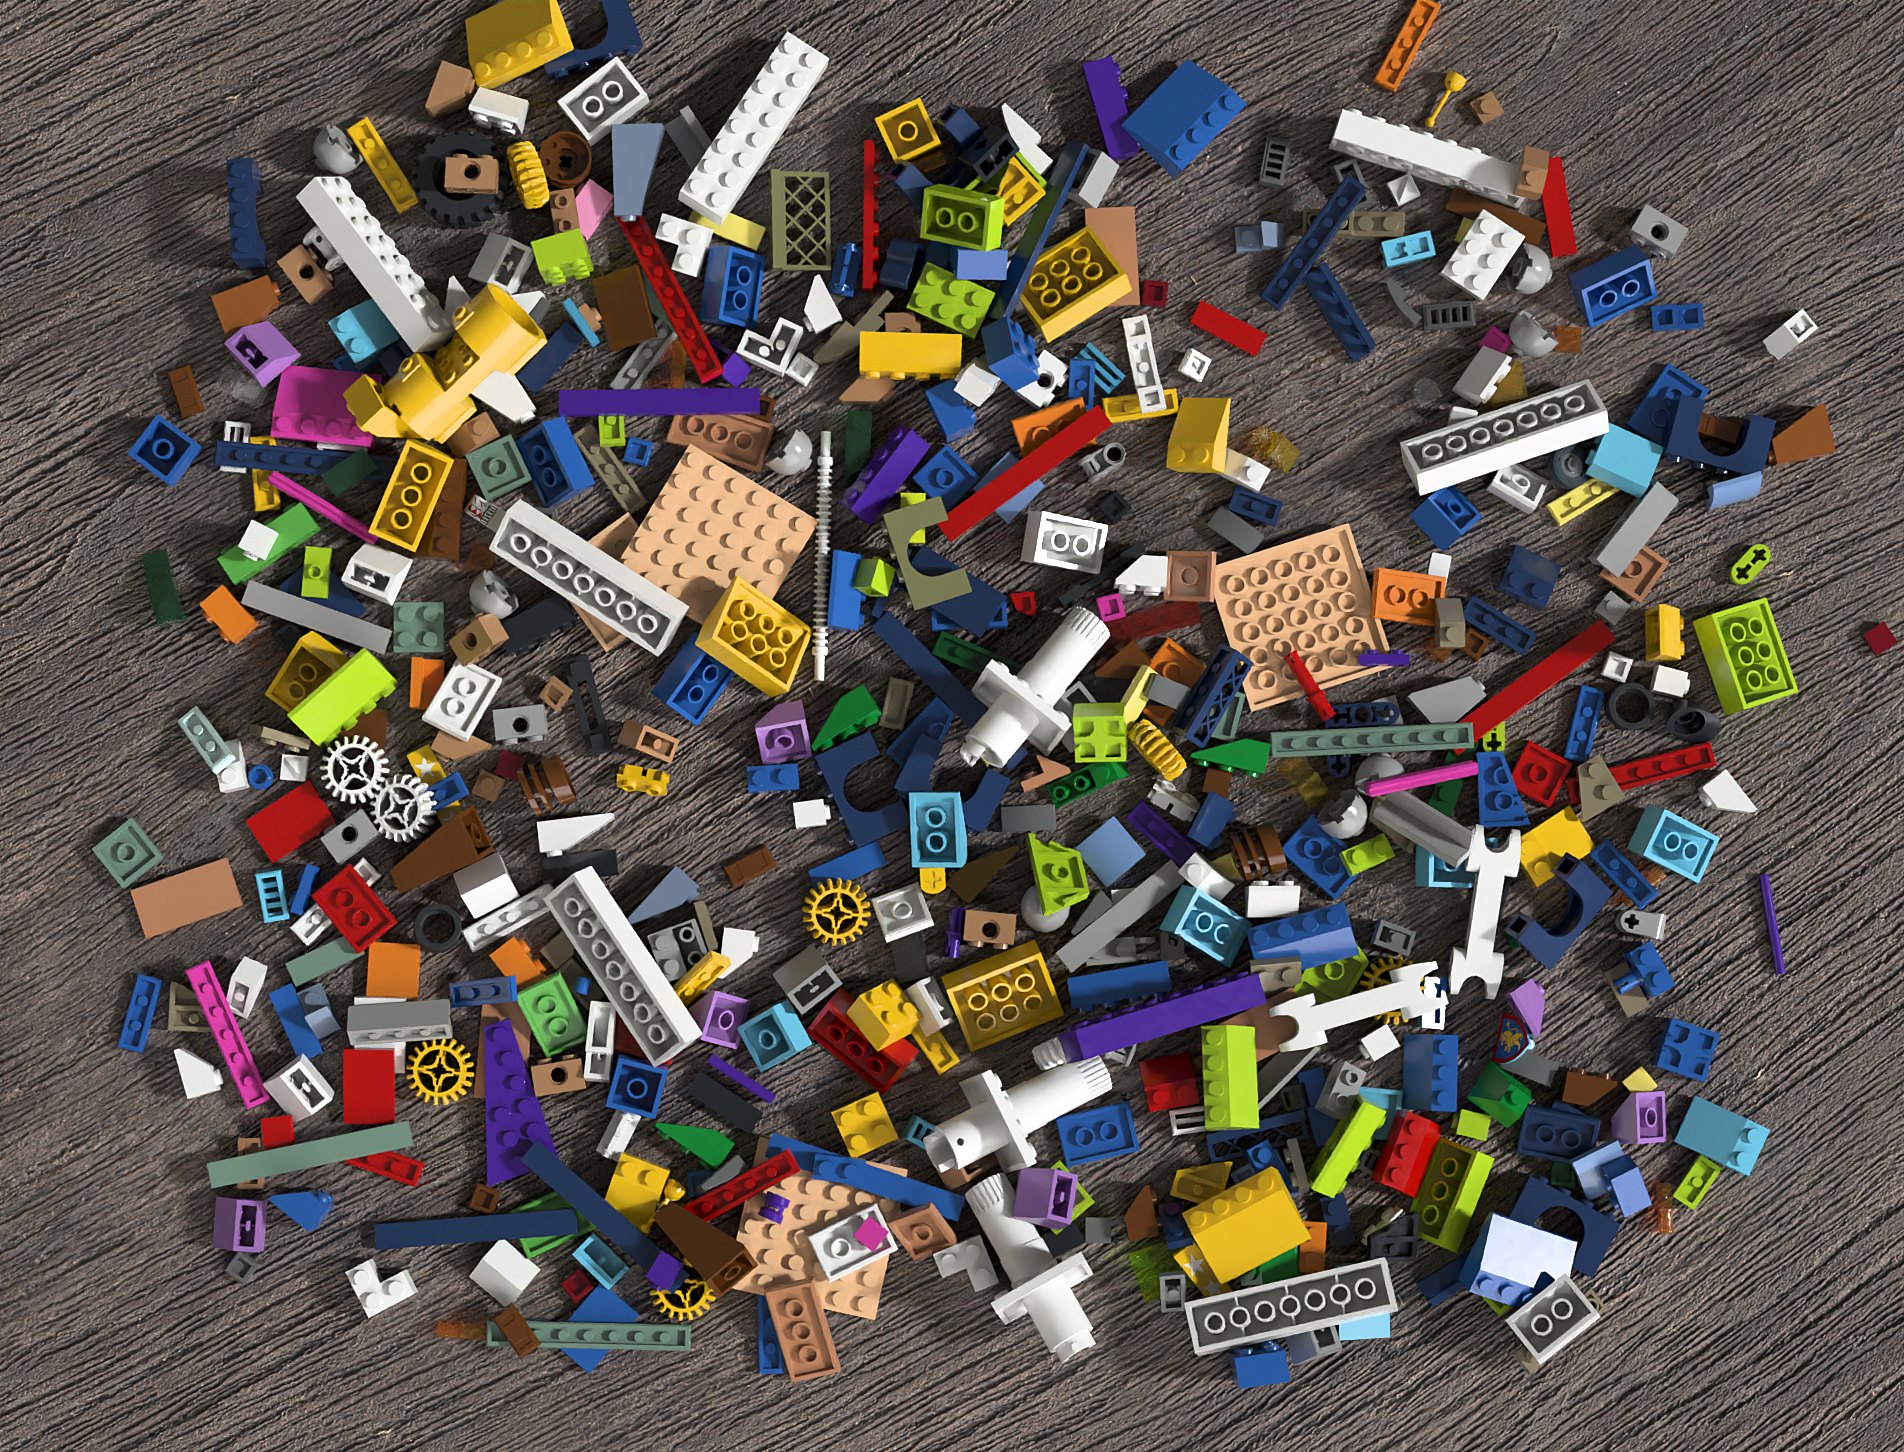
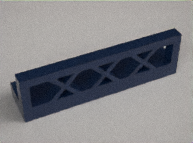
(1339, 313)
(1208, 692)
(1264, 1124)
(1443, 1281)

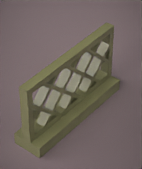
(778, 217)

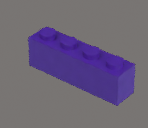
(1109, 107)
(884, 474)

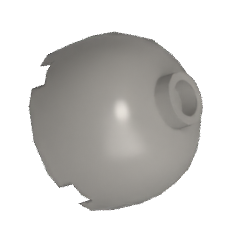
(334, 151)
(1529, 271)
(1530, 336)
(790, 453)
(490, 596)
(1377, 768)
(1345, 816)
(1033, 915)

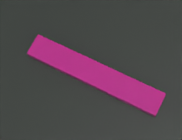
(227, 1034)

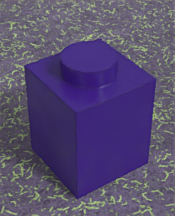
(664, 1271)

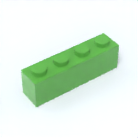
(293, 528)

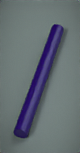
(1771, 924)

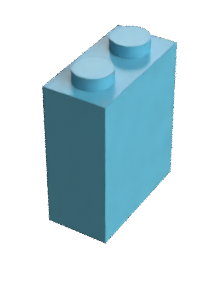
(1623, 460)

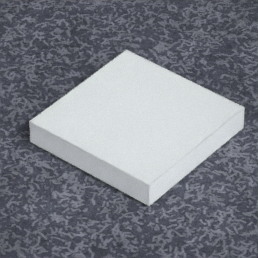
(902, 912)

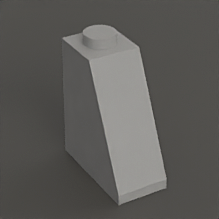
(1447, 701)

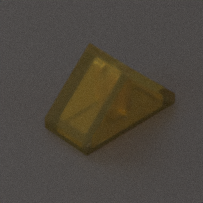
(1511, 388)
(1274, 448)
(1305, 781)

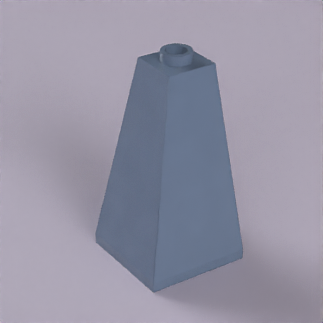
(634, 161)

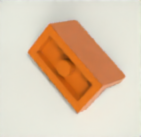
(425, 681)

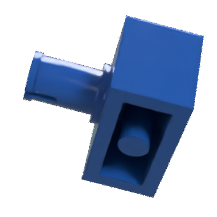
(1646, 970)

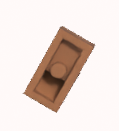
(1050, 772)

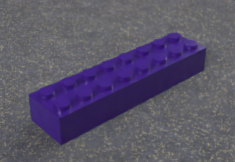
(1161, 1016)

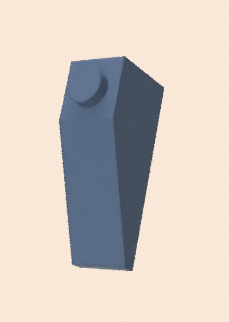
(671, 893)

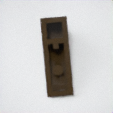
(975, 875)

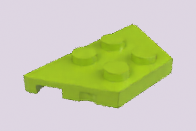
(1057, 875)
(1332, 979)

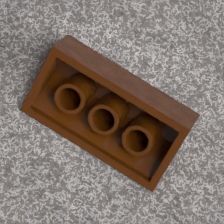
(445, 527)

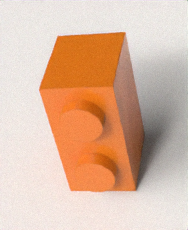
(228, 614)
(515, 960)
(1312, 1252)

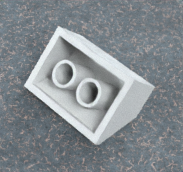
(1553, 1318)

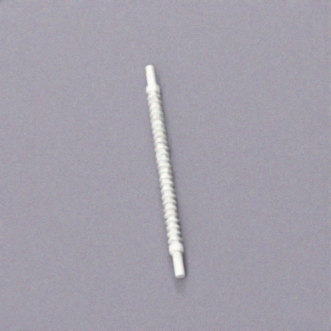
(824, 462)

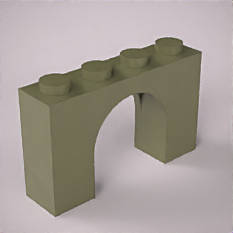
(921, 589)

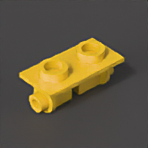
(631, 779)

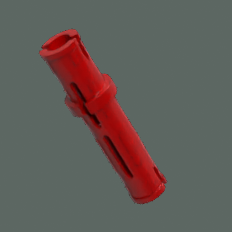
(1309, 686)

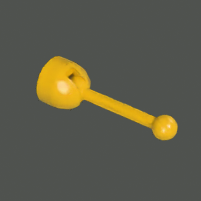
(1453, 83)
(673, 1192)

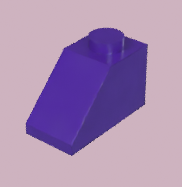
(734, 367)

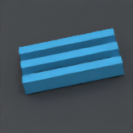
(581, 323)
(1114, 383)

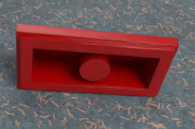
(277, 1132)

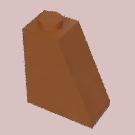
(246, 304)
(1803, 440)

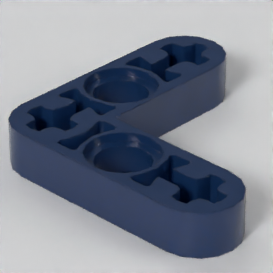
(1343, 724)

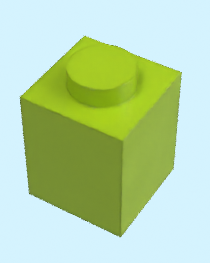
(874, 577)
(1470, 1124)

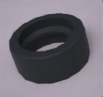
(1642, 691)
(429, 910)

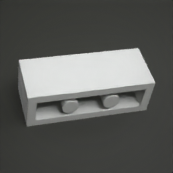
(977, 381)

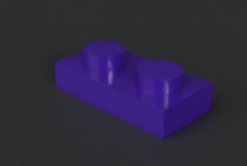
(1394, 658)

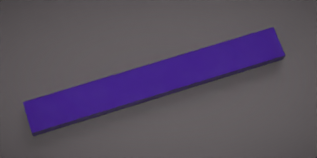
(659, 402)

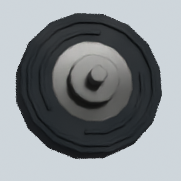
(1567, 466)

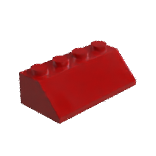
(845, 1040)

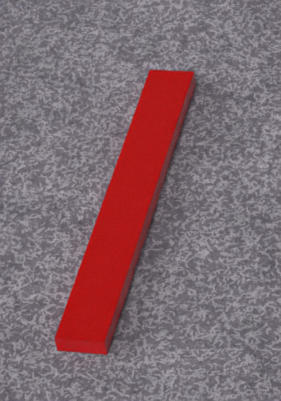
(672, 298)
(1025, 473)
(1538, 680)

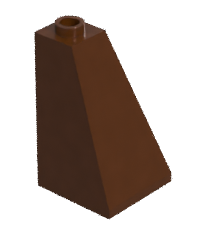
(451, 847)
(710, 1251)

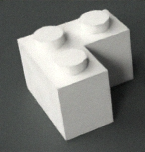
(692, 242)
(771, 353)
(968, 1255)
(375, 1292)

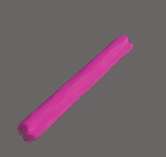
(322, 507)
(1421, 778)

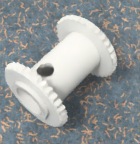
(317, 237)

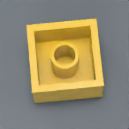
(908, 131)
(885, 1014)
(865, 1125)

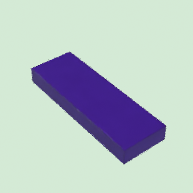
(1161, 833)
(741, 1078)

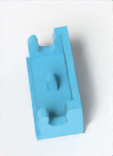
(1407, 249)
(601, 1261)

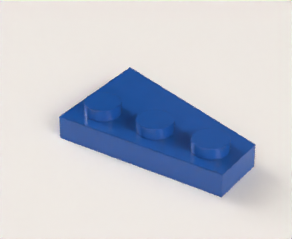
(931, 722)
(1497, 792)

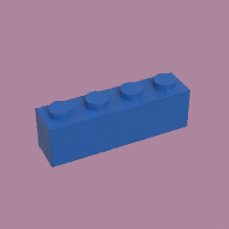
(1119, 984)

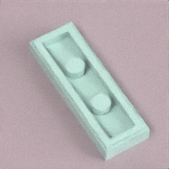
(206, 740)

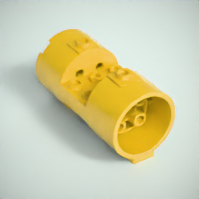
(489, 337)

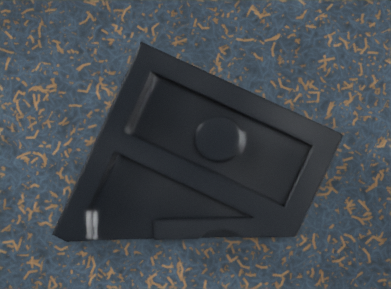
(1396, 1240)

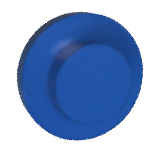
(260, 777)

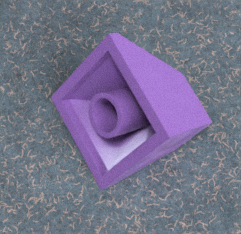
(784, 734)
(1527, 1004)
(719, 1017)
(1640, 1119)

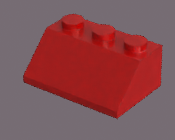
(1407, 1153)

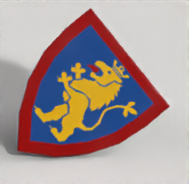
(1511, 1040)

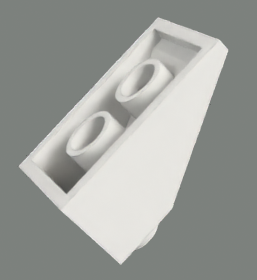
(1063, 542)

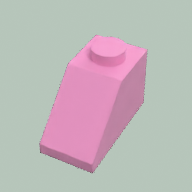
(592, 206)

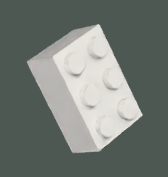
(603, 100)
(1482, 255)

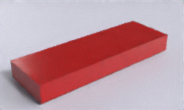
(1228, 328)
(391, 1165)

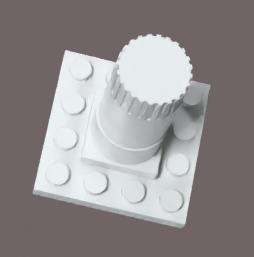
(1023, 704)
(1004, 1118)
(1036, 1277)

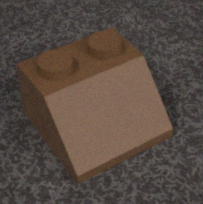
(450, 90)

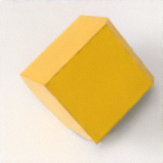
(932, 879)

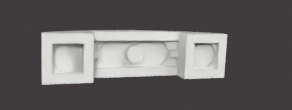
(1143, 364)

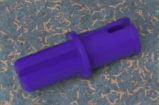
(954, 932)

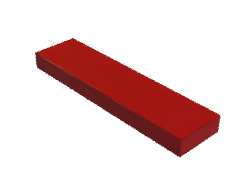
(1557, 211)

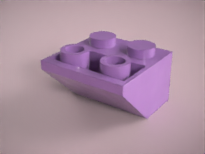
(262, 351)
(1045, 1197)
(240, 1224)

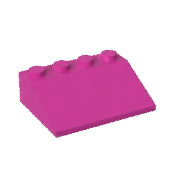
(314, 409)

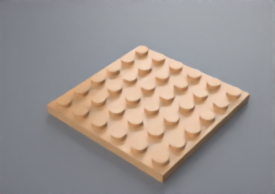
(715, 528)
(1301, 599)
(786, 1252)

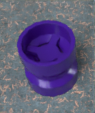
(776, 1202)

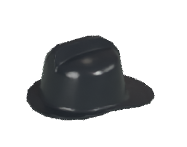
(1691, 722)

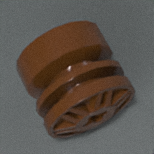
(567, 148)
(546, 784)
(1257, 852)

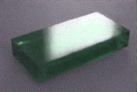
(349, 472)

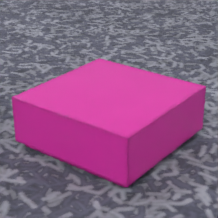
(1495, 340)
(1110, 607)
(870, 1234)

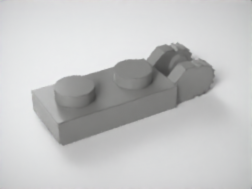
(1121, 951)

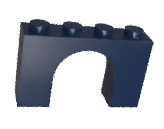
(620, 39)
(963, 133)
(244, 184)
(1683, 442)
(835, 767)
(915, 777)
(1585, 899)
(1595, 1228)

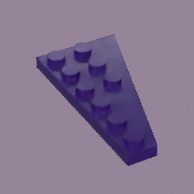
(512, 1109)

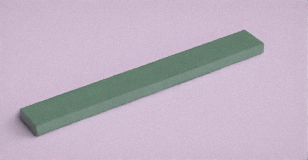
(1372, 740)
(310, 1154)
(602, 1335)

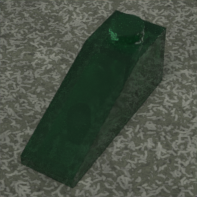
(857, 444)
(163, 589)

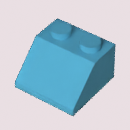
(774, 1035)

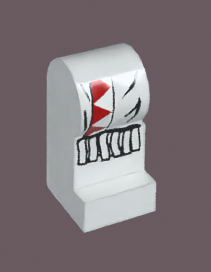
(485, 513)

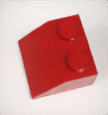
(1168, 1082)

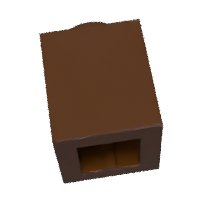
(1123, 661)
(1584, 1089)
(1140, 1215)

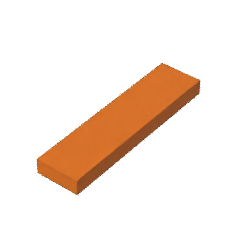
(1406, 44)

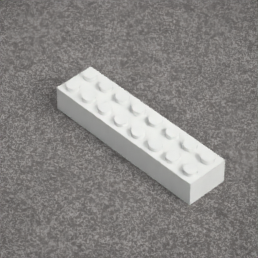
(753, 129)
(1426, 157)
(377, 263)
(1504, 437)
(588, 577)
(622, 966)
(1291, 1306)

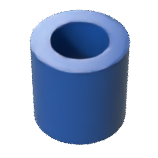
(582, 985)

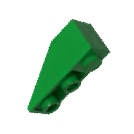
(849, 715)
(1242, 755)
(1086, 781)
(704, 1142)

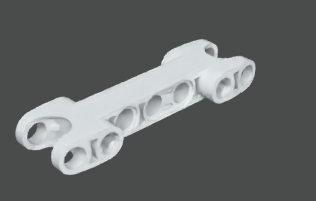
(1478, 955)
(1401, 993)

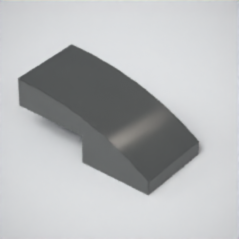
(1396, 296)
(1235, 530)
(1167, 691)
(1028, 818)
(1533, 1068)

